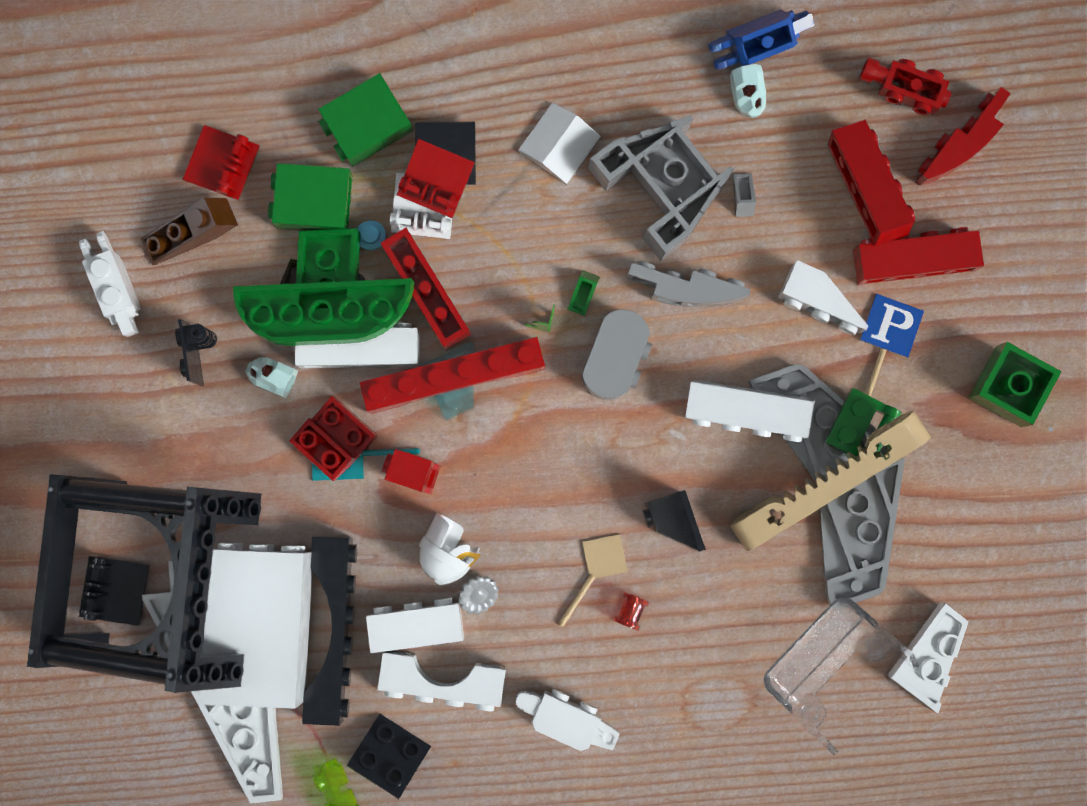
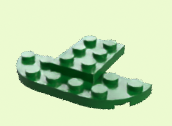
(327, 299)

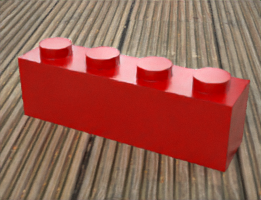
(871, 182)
(918, 257)
(427, 289)

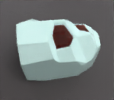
(748, 90)
(271, 375)

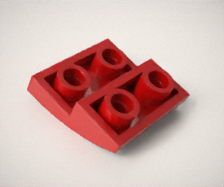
(333, 438)

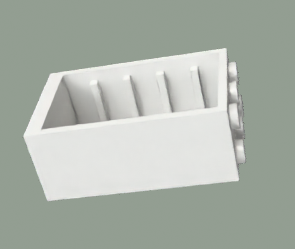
(261, 611)

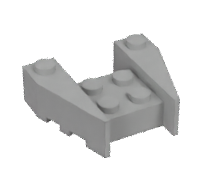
(670, 173)

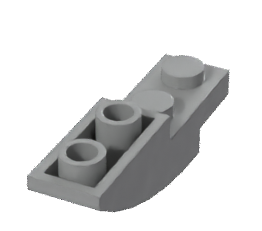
(699, 291)

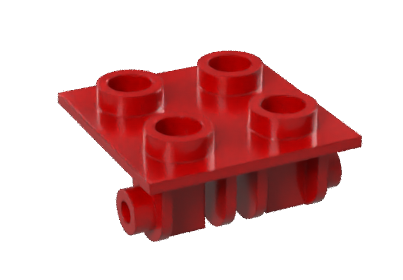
(221, 162)
(435, 178)

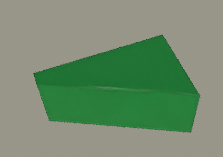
(583, 293)

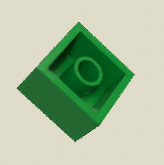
(1014, 384)

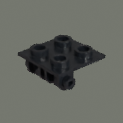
(192, 339)
(113, 591)
(388, 756)

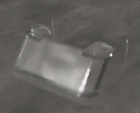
(821, 653)

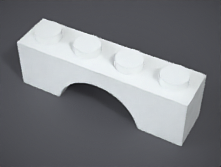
(403, 675)

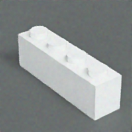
(392, 349)
(750, 409)

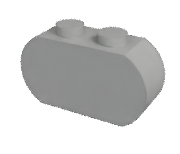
(616, 355)

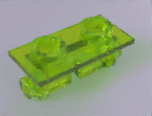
(330, 780)

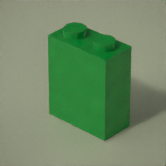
(364, 120)
(310, 197)

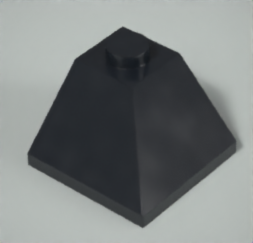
(674, 519)

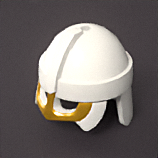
(441, 555)

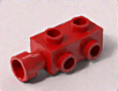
(911, 82)

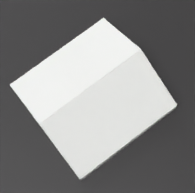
(560, 143)

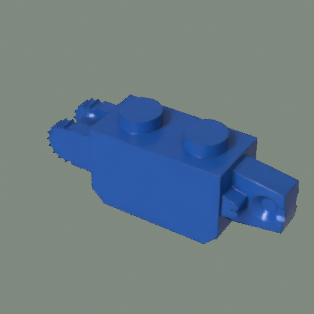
(761, 38)

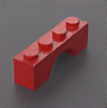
(411, 471)

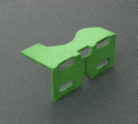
(542, 326)

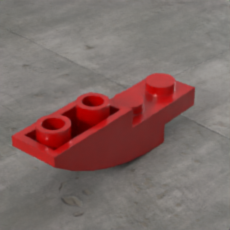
(964, 143)

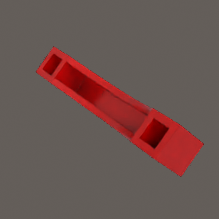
(452, 374)

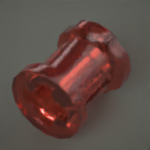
(631, 611)

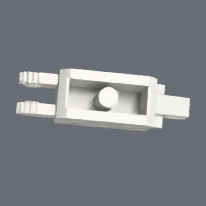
(111, 285)
(566, 721)

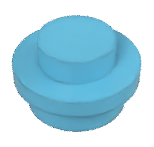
(371, 235)

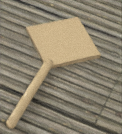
(603, 559)

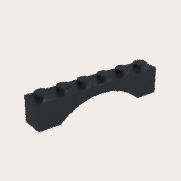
(325, 698)

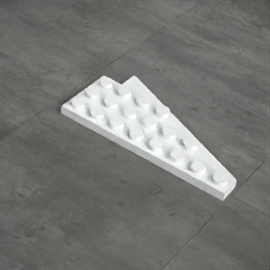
(243, 733)

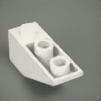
(816, 293)

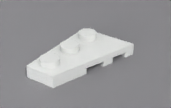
(934, 650)

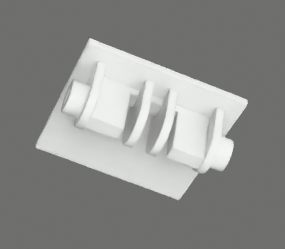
(417, 218)

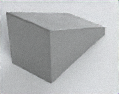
(744, 195)

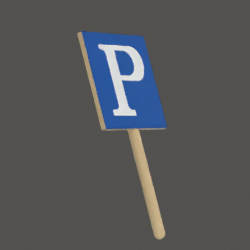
(892, 329)

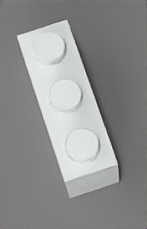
(414, 626)

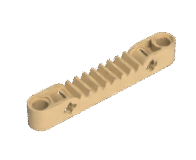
(903, 436)

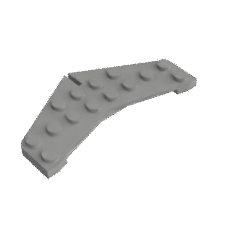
(857, 524)

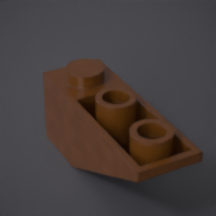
(189, 229)

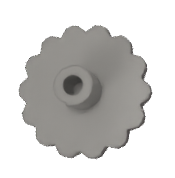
(478, 595)

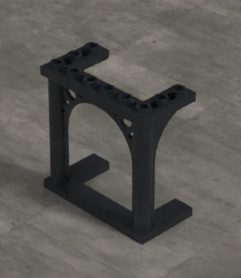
(181, 666)

